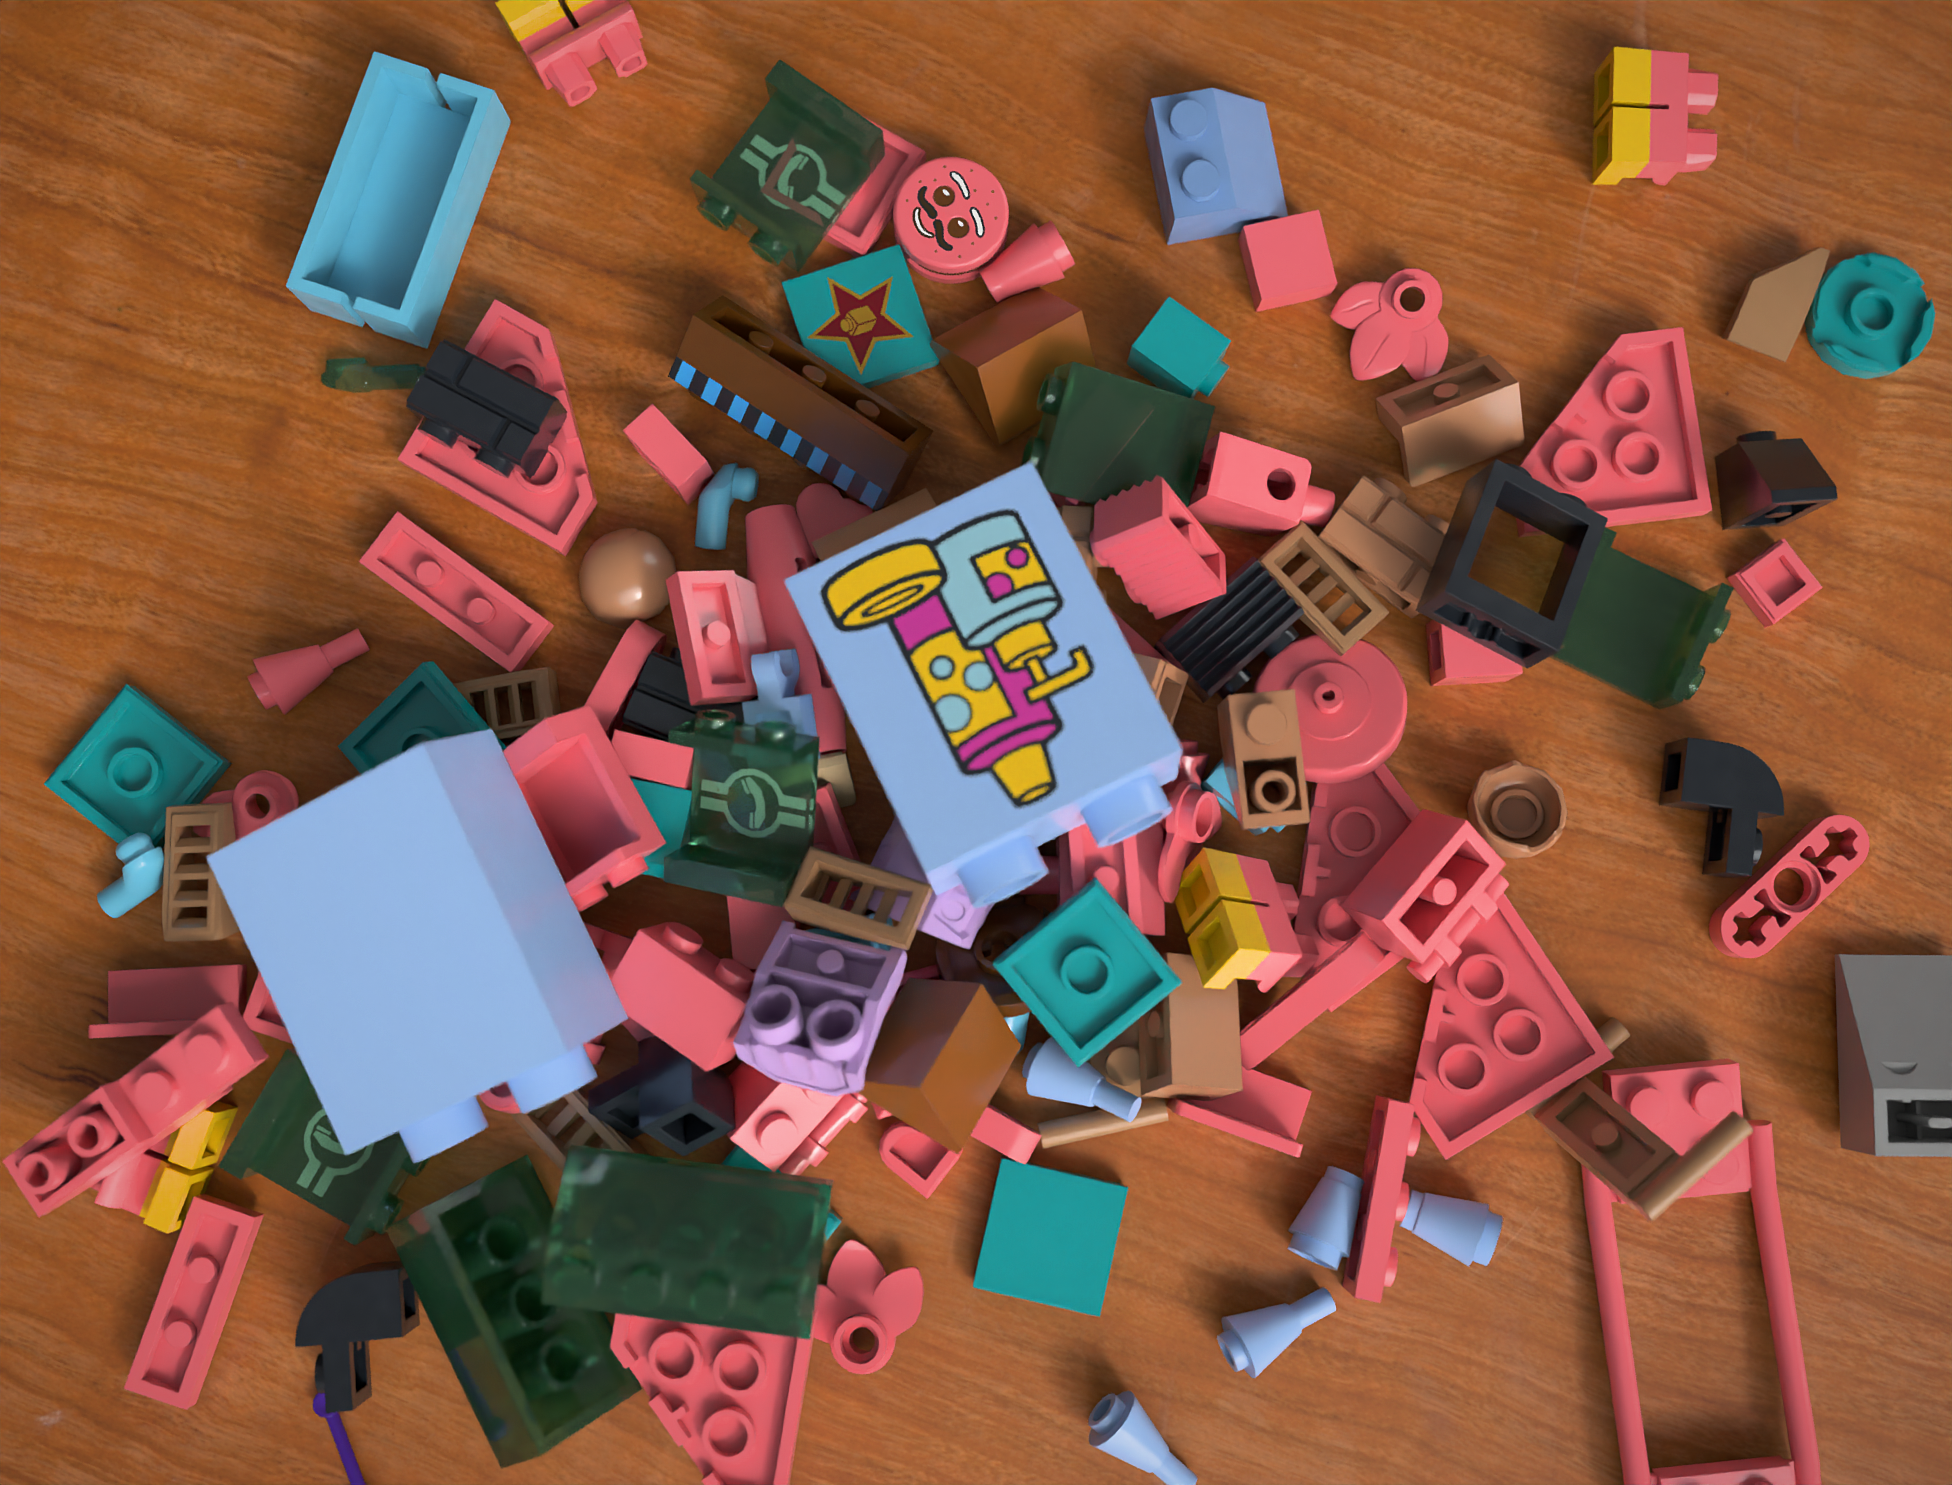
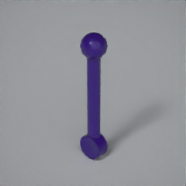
(341, 1440)

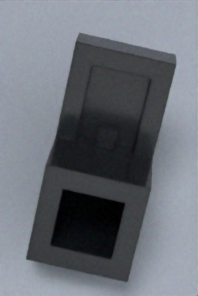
(1734, 791)
(666, 1099)
(347, 1313)

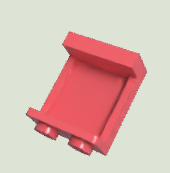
(583, 804)

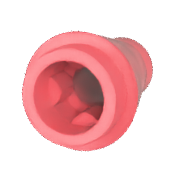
(1028, 263)

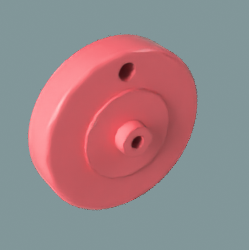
(1346, 705)

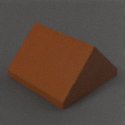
(1007, 353)
(940, 1058)

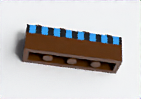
(799, 403)

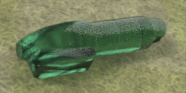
(361, 377)

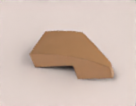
(1777, 305)

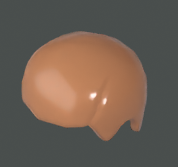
(626, 577)
(1517, 809)

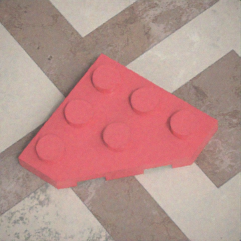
(1628, 436)
(561, 493)
(1345, 839)
(1498, 1035)
(721, 1393)

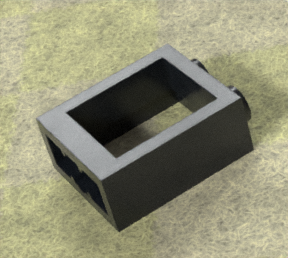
(1483, 612)

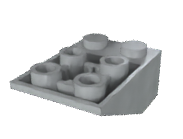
(1895, 1054)

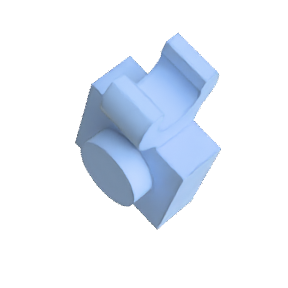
(775, 682)

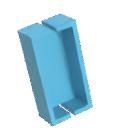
(399, 200)

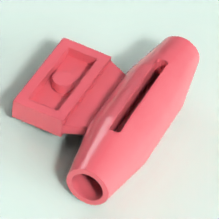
(730, 618)

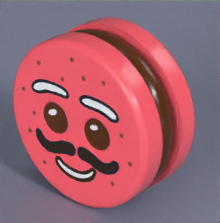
(950, 219)

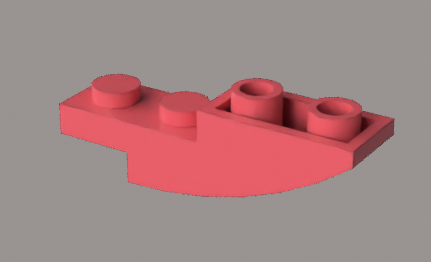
(136, 1110)

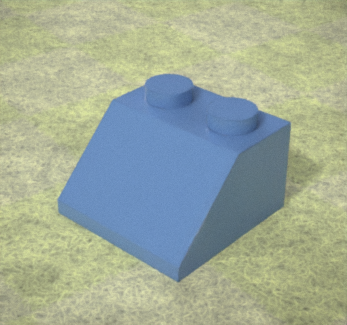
(1212, 164)

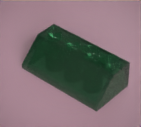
(688, 1242)
(479, 1273)

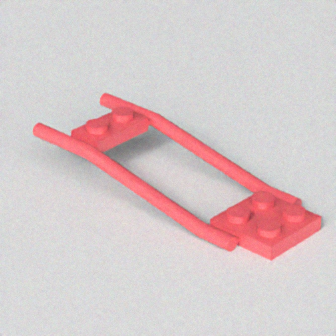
(1681, 1107)

